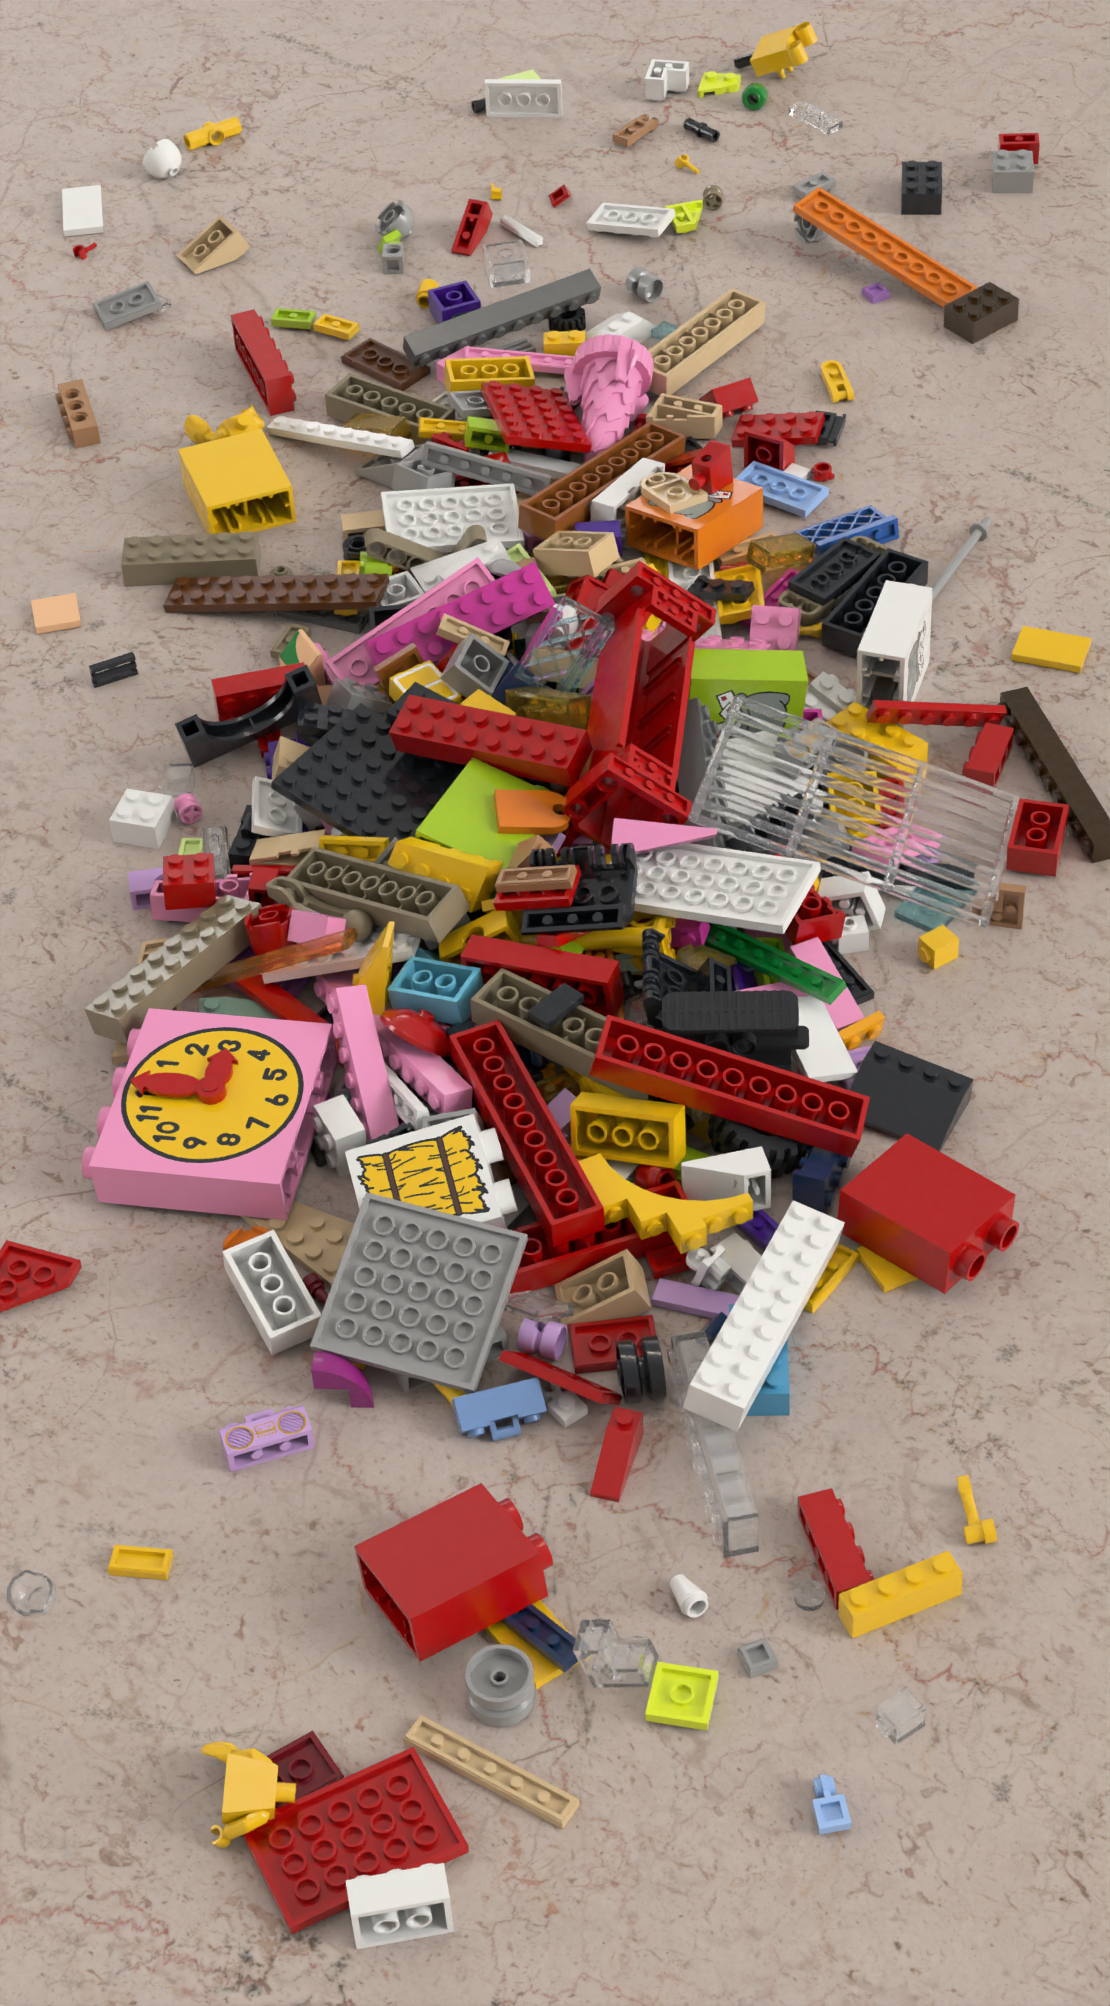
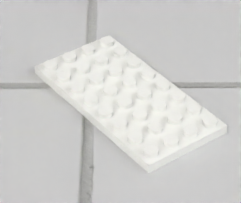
(723, 886)

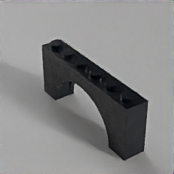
(210, 740)

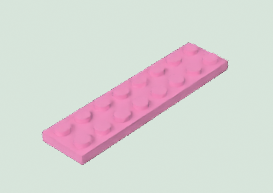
(354, 660)

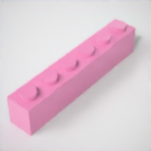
(362, 1060)

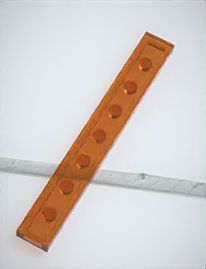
(281, 958)

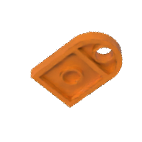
(530, 812)

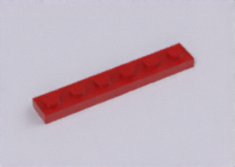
(934, 713)

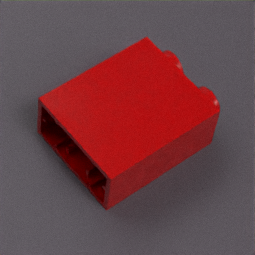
(927, 1213)
(454, 1570)

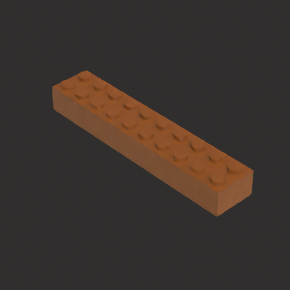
(571, 496)

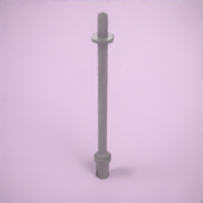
(977, 532)

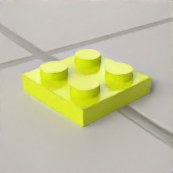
(682, 1696)

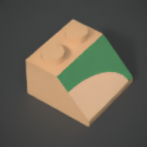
(304, 650)

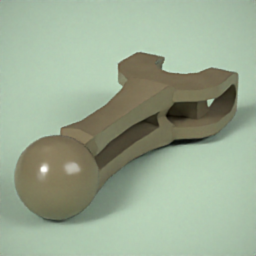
(293, 894)

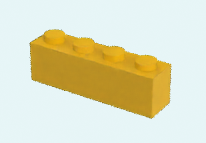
(900, 1594)

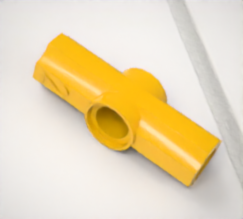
(212, 133)

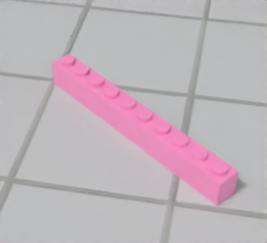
(418, 1068)

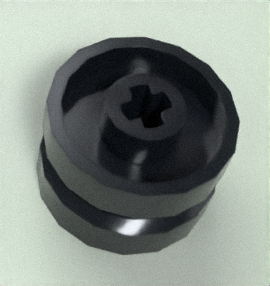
(635, 1369)

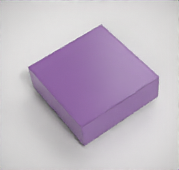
(875, 293)

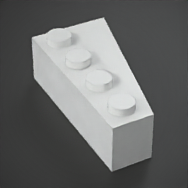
(612, 501)
(428, 573)

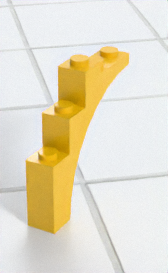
(652, 1214)

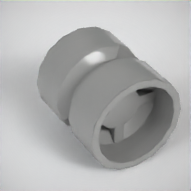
(645, 284)

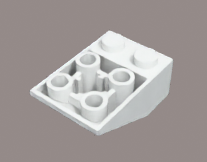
(729, 1176)

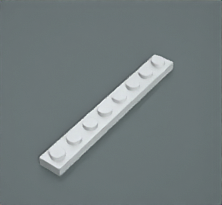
(340, 437)

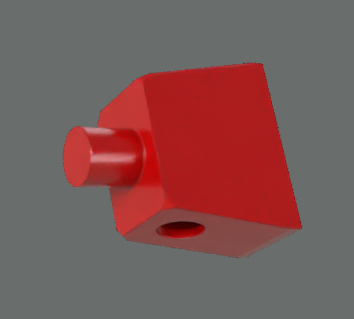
(712, 468)

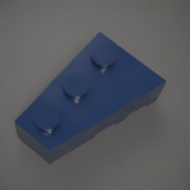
(819, 1178)

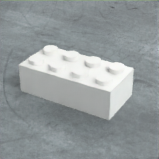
(272, 1291)

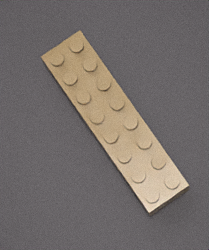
(704, 339)

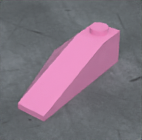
(656, 836)

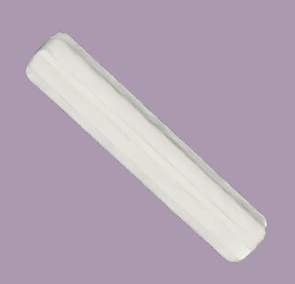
(521, 230)

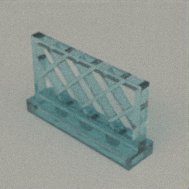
(585, 655)

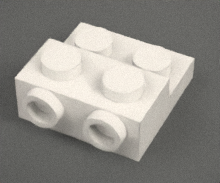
(828, 695)

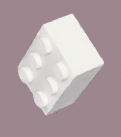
(400, 1905)

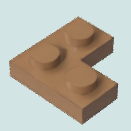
(1009, 908)

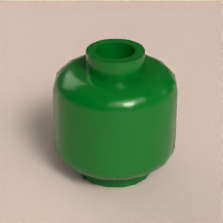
(754, 96)

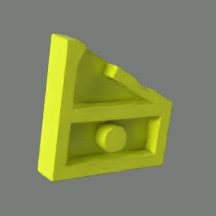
(719, 83)
(686, 215)

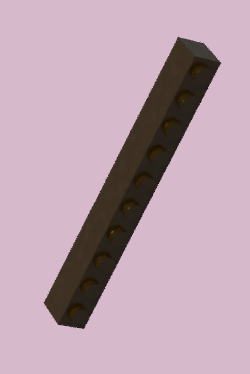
(1058, 772)

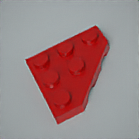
(32, 1273)

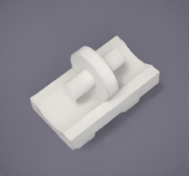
(709, 1269)

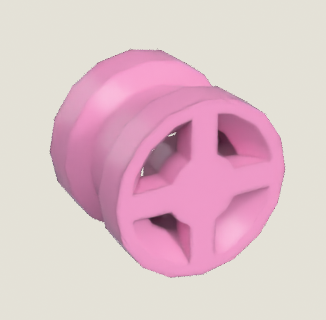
(188, 808)

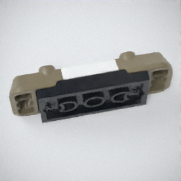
(830, 577)

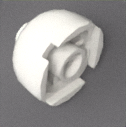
(162, 160)

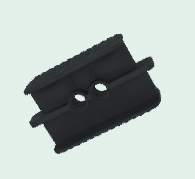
(739, 1022)

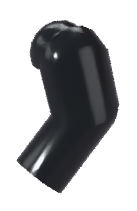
(629, 987)

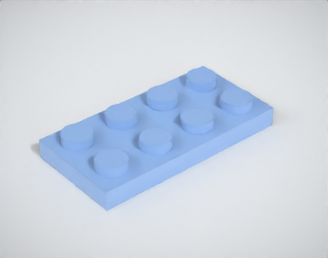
(785, 489)

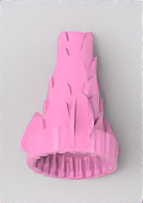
(611, 381)

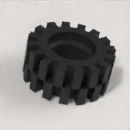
(568, 321)

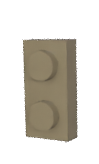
(285, 638)

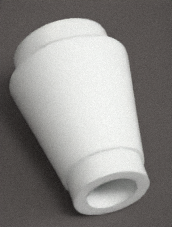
(689, 1596)

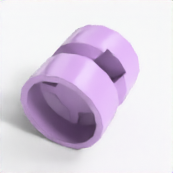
(542, 1337)

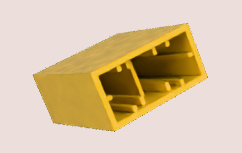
(237, 484)

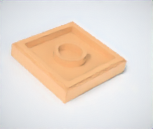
(56, 613)

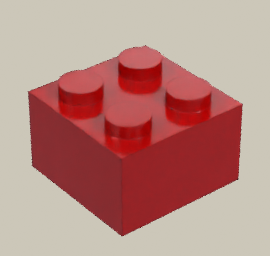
(189, 881)

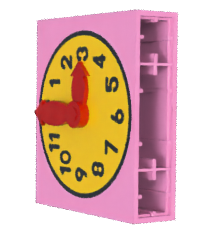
(212, 1114)

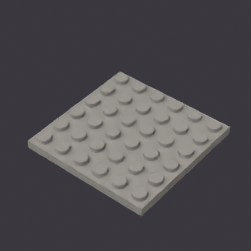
(419, 1292)

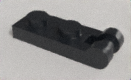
(721, 589)

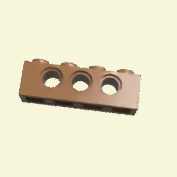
(77, 413)

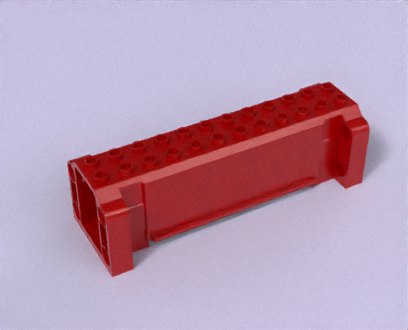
(639, 707)

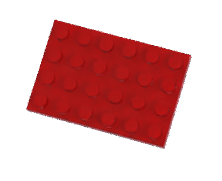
(535, 417)
(352, 1828)

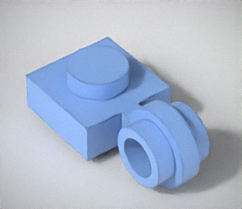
(829, 1811)

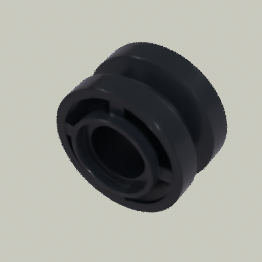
(353, 546)

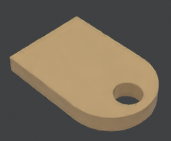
(671, 491)

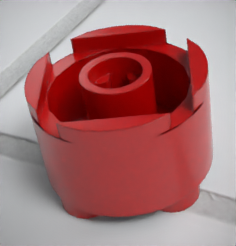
(269, 928)

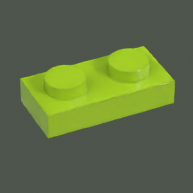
(293, 318)

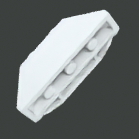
(623, 324)

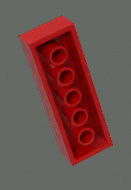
(263, 362)
(592, 976)

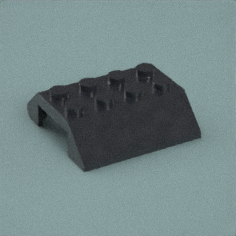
(602, 896)
(667, 975)

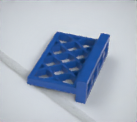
(879, 528)

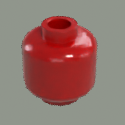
(652, 1176)

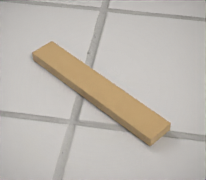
(491, 1771)

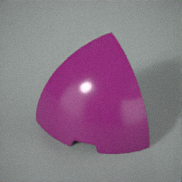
(336, 1372)

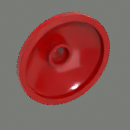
(418, 1029)

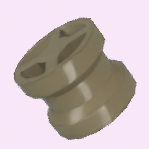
(714, 202)

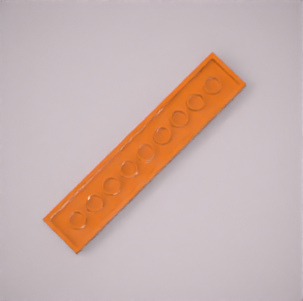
(882, 247)

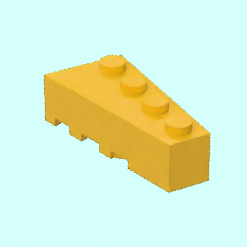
(471, 872)

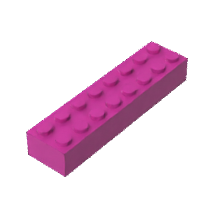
(488, 608)

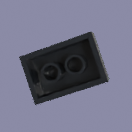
(921, 188)

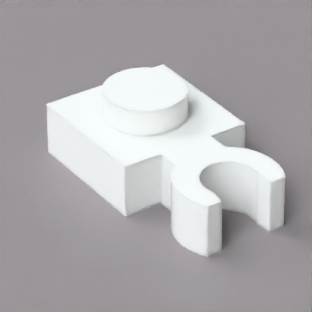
(564, 1406)

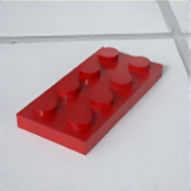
(791, 426)

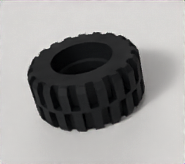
(781, 1152)

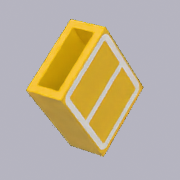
(426, 675)

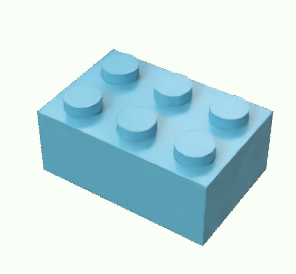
(436, 987)

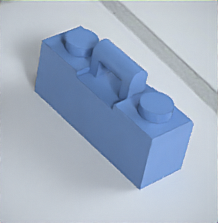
(511, 1401)

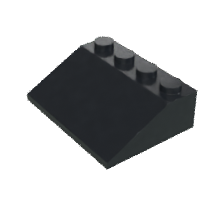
(911, 1095)

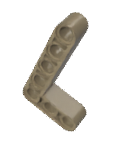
(407, 554)

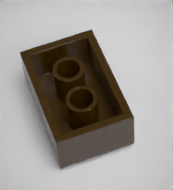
(981, 312)

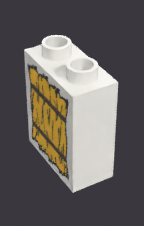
(438, 1170)

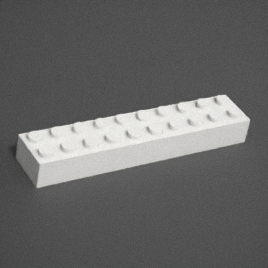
(763, 1316)

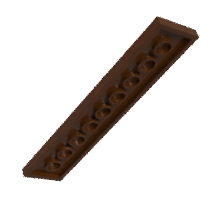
(276, 593)

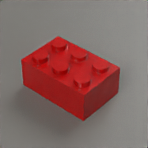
(1037, 837)

